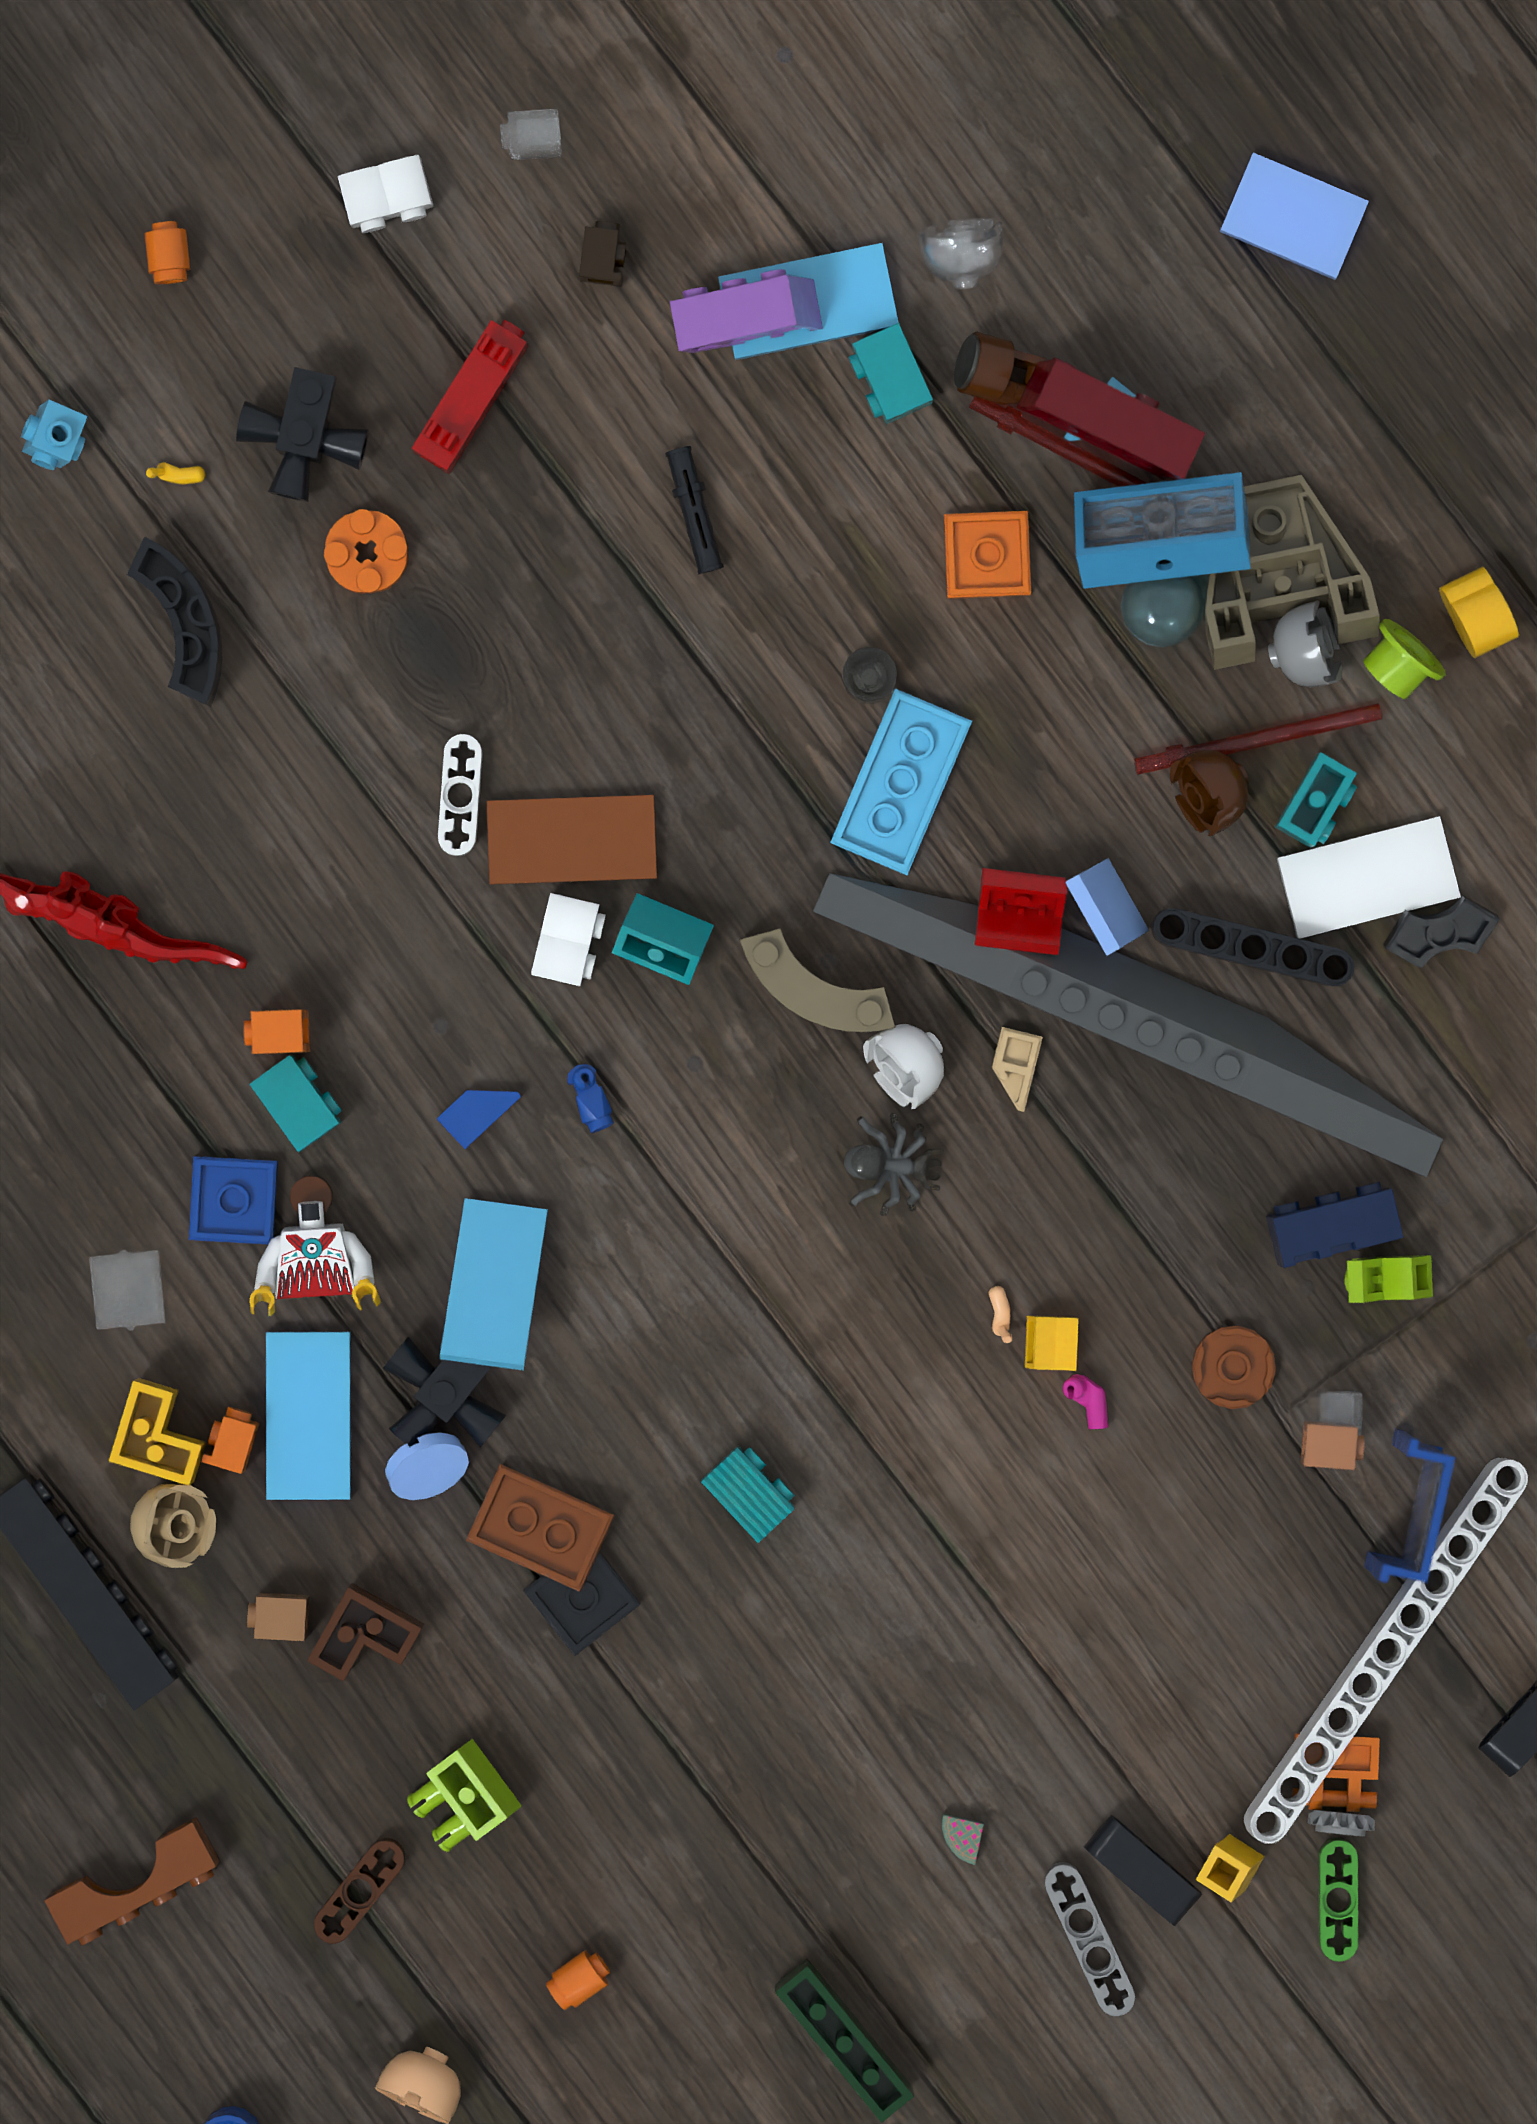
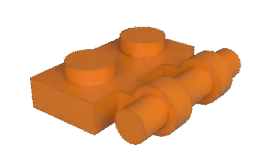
(1355, 1763)

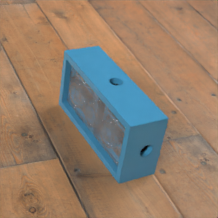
(1162, 530)

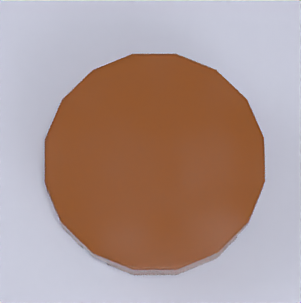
(1233, 1367)

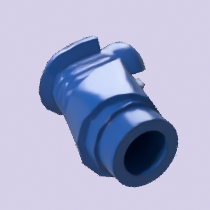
(590, 1098)

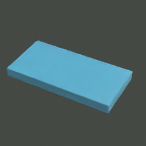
(850, 292)
(901, 782)
(493, 1284)
(308, 1415)

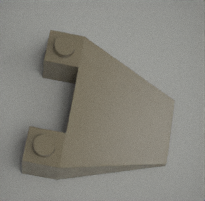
(1294, 561)

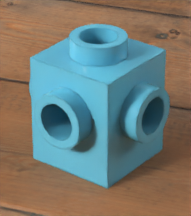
(53, 435)

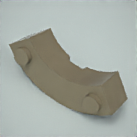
(811, 996)

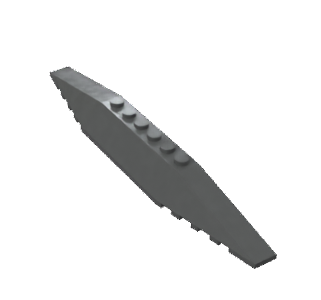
(1144, 1013)

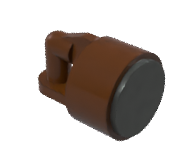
(986, 368)

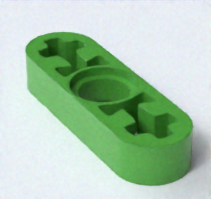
(1348, 1867)

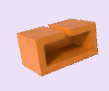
(277, 1031)

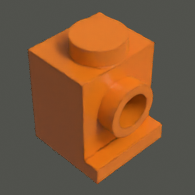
(232, 1441)

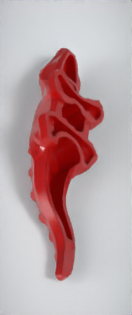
(105, 920)

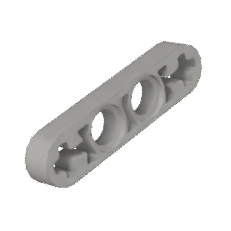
(1086, 1940)

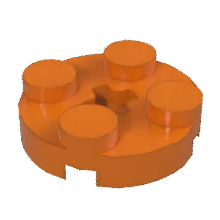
(390, 549)

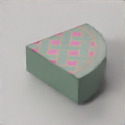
(962, 1836)

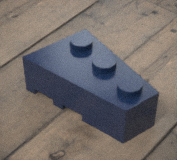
(1334, 1224)

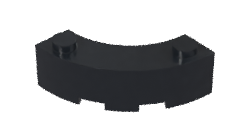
(192, 618)

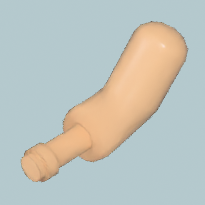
(1001, 1308)

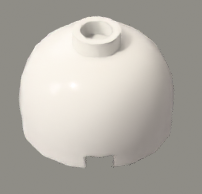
(907, 1062)

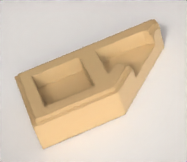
(1016, 1063)

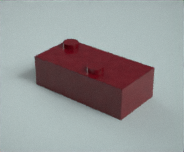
(1111, 419)

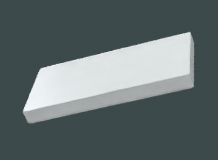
(1368, 877)

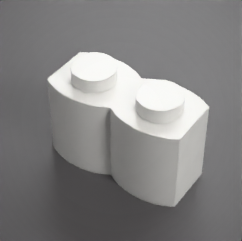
(386, 193)
(567, 939)

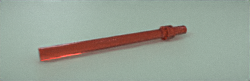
(1010, 420)
(1262, 737)

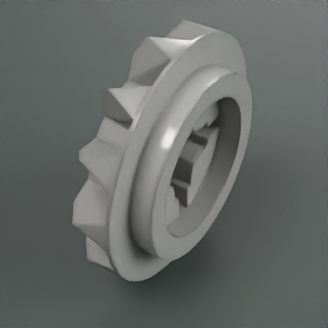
(1341, 1822)

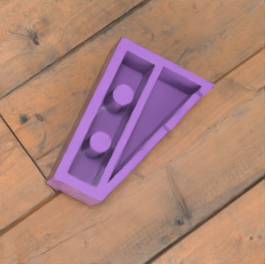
(745, 311)

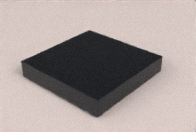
(587, 1614)

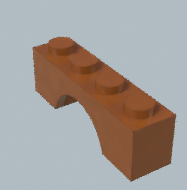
(86, 1906)

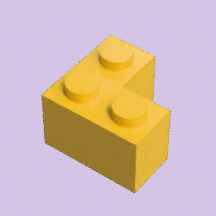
(144, 1438)

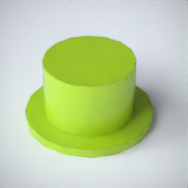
(1401, 660)

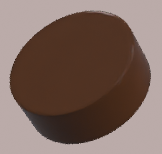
(311, 1189)

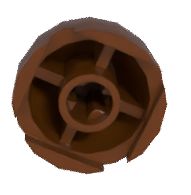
(1211, 789)

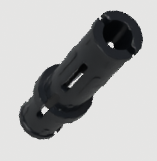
(682, 461)

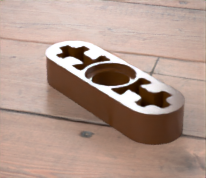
(331, 1908)

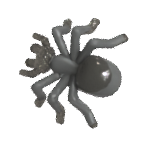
(888, 1164)

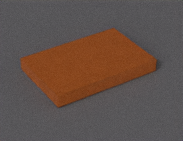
(540, 1527)

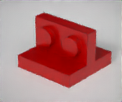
(1020, 911)

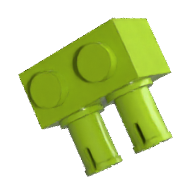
(471, 1790)

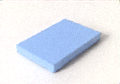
(1294, 216)

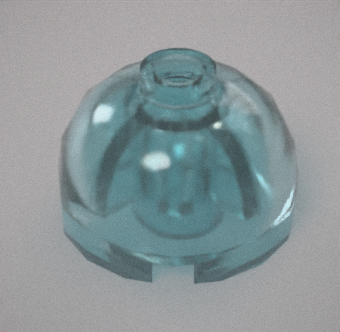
(1162, 610)

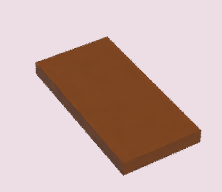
(571, 839)

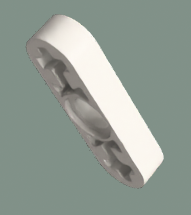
(472, 764)

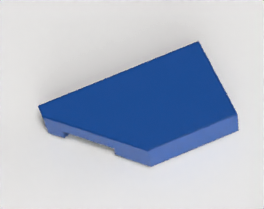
(475, 1113)

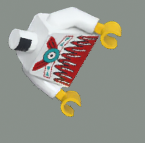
(313, 1262)

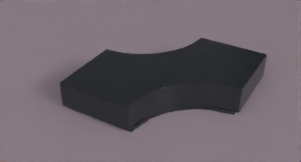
(1459, 927)

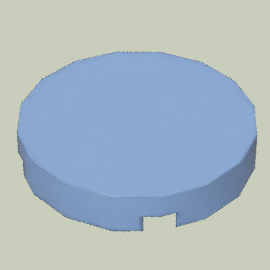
(427, 1466)

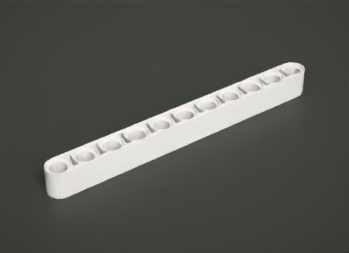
(1383, 1671)

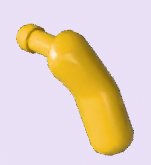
(177, 475)

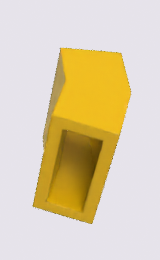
(1051, 1343)

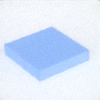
(1107, 906)

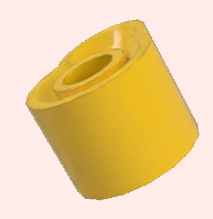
(1479, 612)

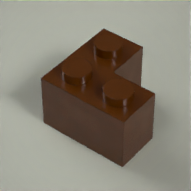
(359, 1622)

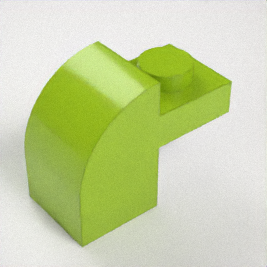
(1389, 1278)

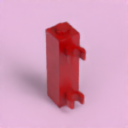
(471, 395)

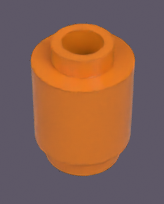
(167, 253)
(578, 1980)

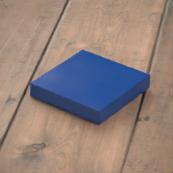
(233, 1200)

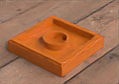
(987, 554)

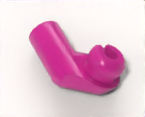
(1091, 1397)

